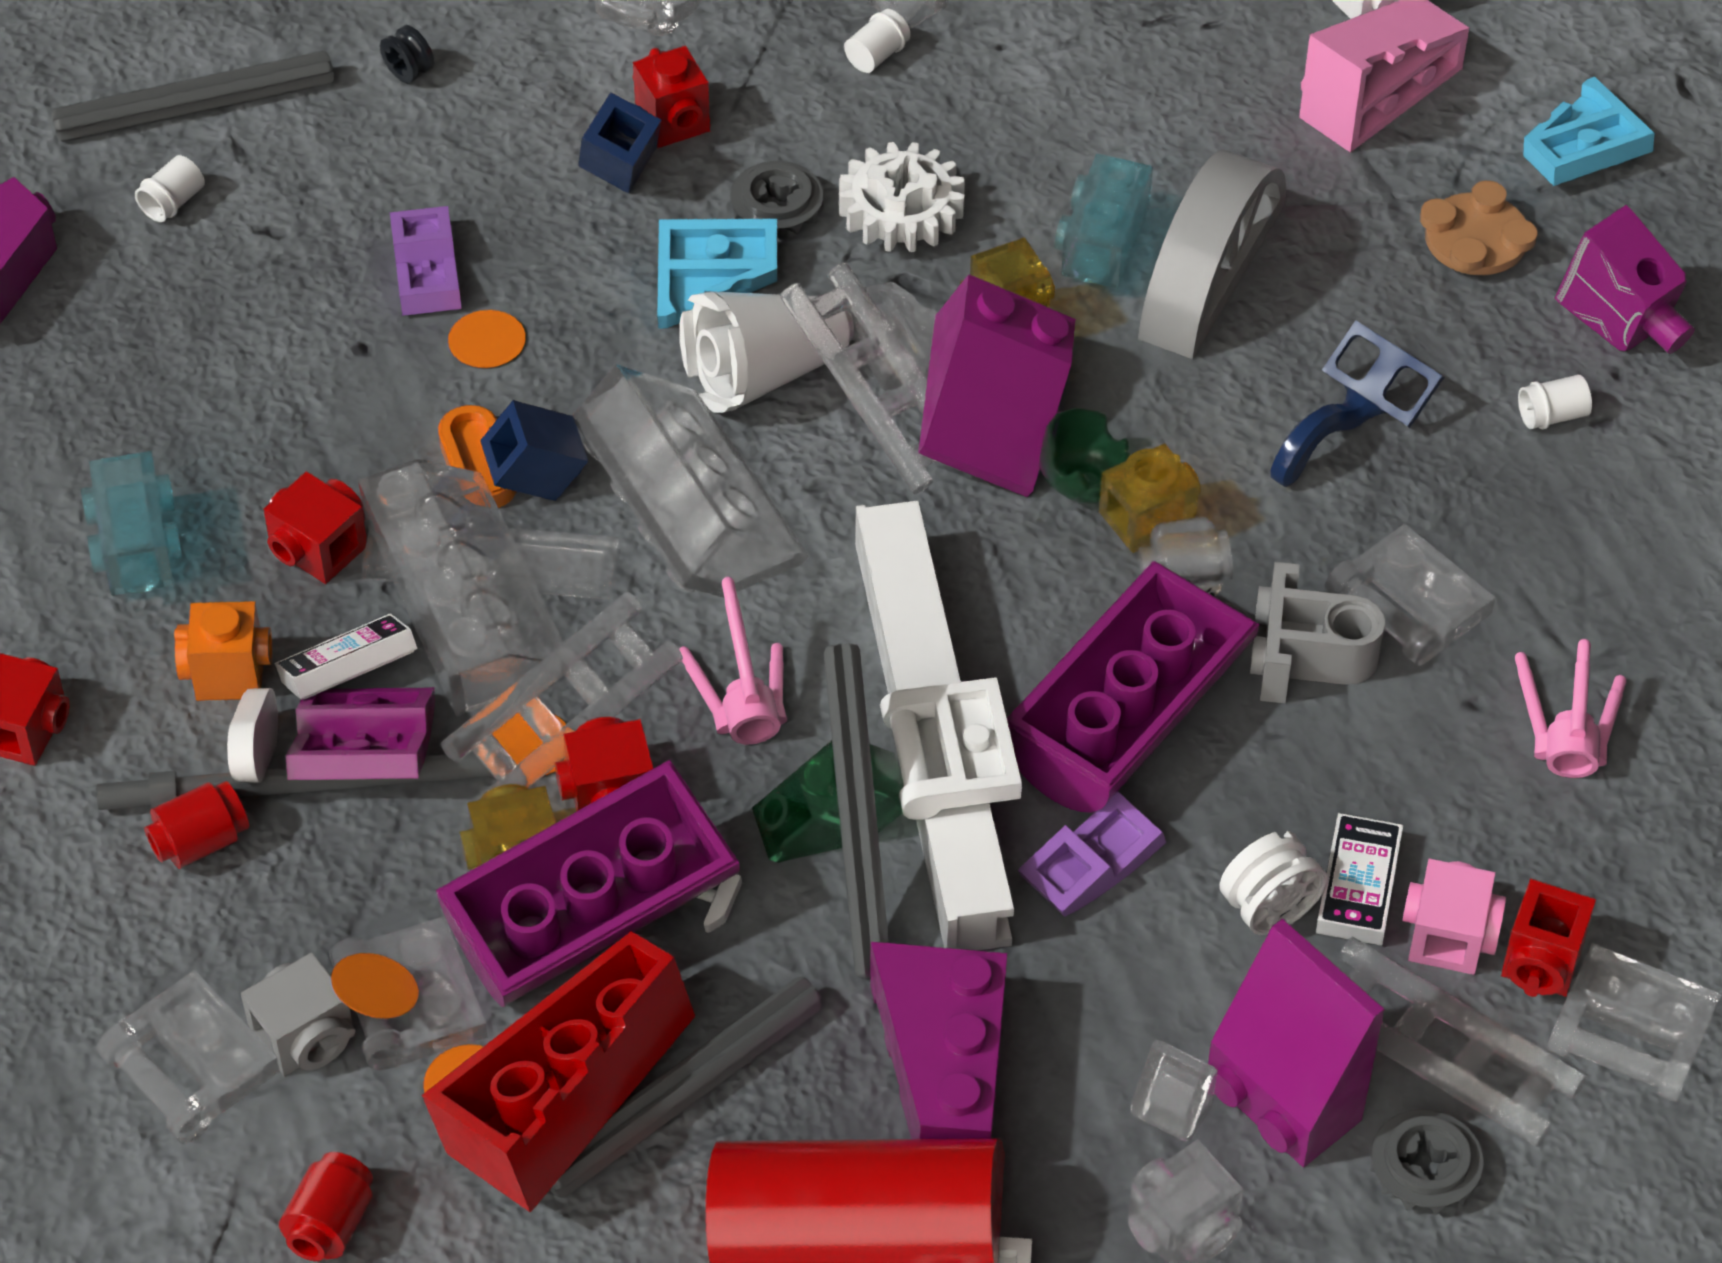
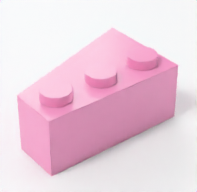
(1378, 68)

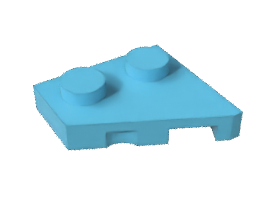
(1587, 136)
(712, 257)

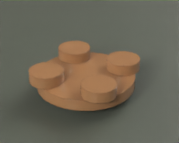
(1477, 230)

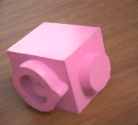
(1453, 916)

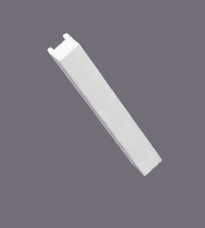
(914, 653)

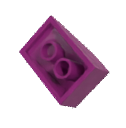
(994, 383)
(1297, 1047)

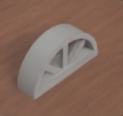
(1209, 249)

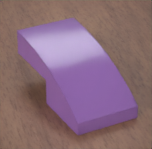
(425, 260)
(1093, 858)

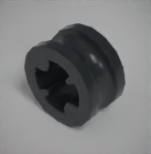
(406, 54)

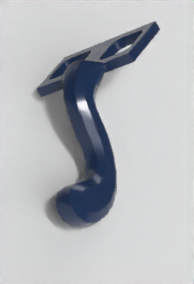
(1363, 401)

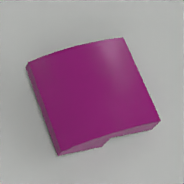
(362, 734)

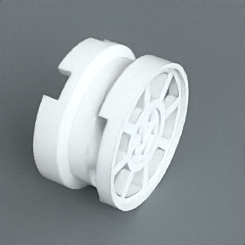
(1271, 880)

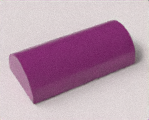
(1124, 688)
(585, 883)

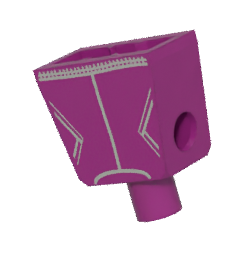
(1626, 285)

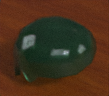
(1077, 452)

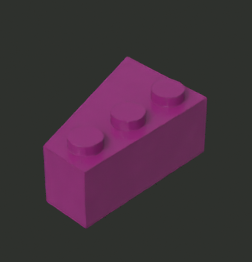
(942, 1034)

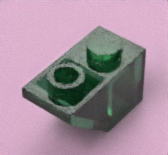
(803, 810)

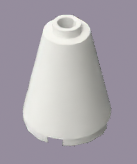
(747, 346)

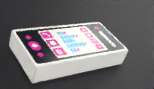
(346, 656)
(1359, 879)

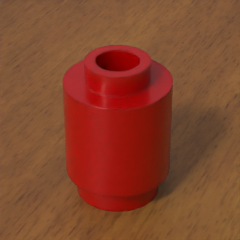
(196, 824)
(327, 1207)

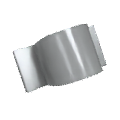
(1313, 635)

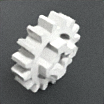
(901, 196)

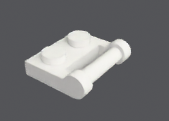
(973, 744)

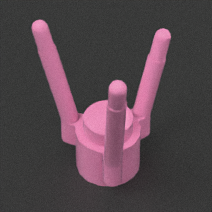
(749, 708)
(1573, 741)

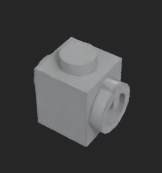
(299, 1015)

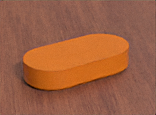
(461, 445)

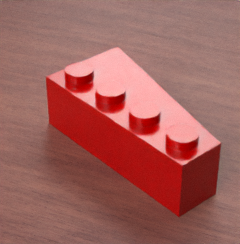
(561, 1070)

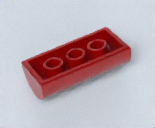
(855, 1201)

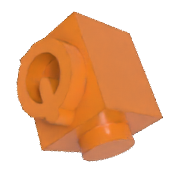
(222, 649)

